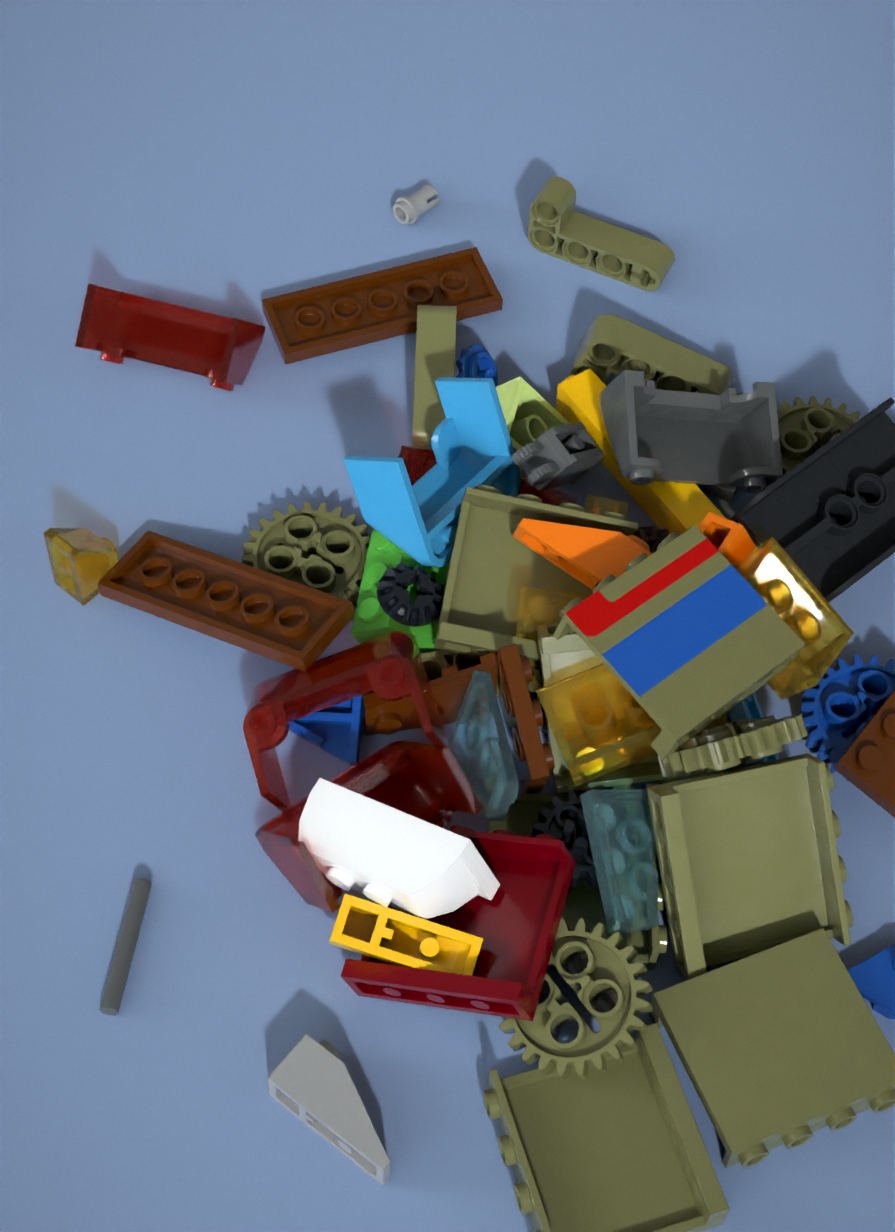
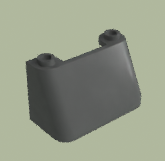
(692, 435)

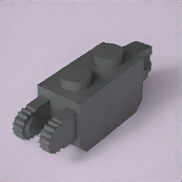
(558, 456)

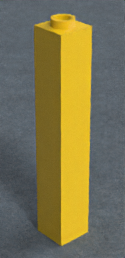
(667, 503)

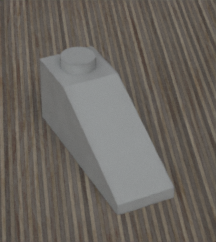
(322, 1095)

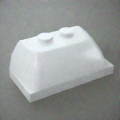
(391, 854)

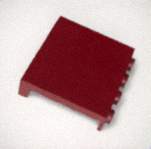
(515, 931)

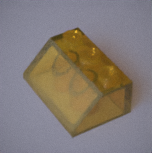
(802, 609)
(597, 723)

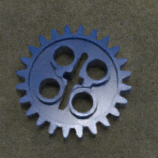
(844, 692)

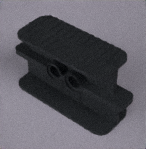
(826, 483)

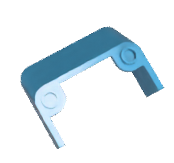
(469, 450)

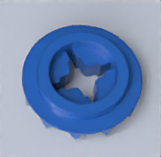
(479, 359)

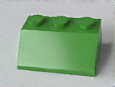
(369, 617)

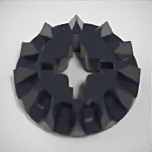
(395, 598)

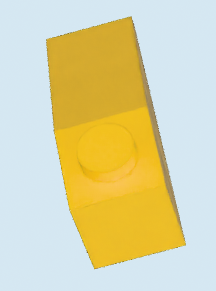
(403, 938)

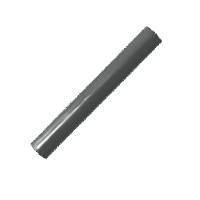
(125, 947)

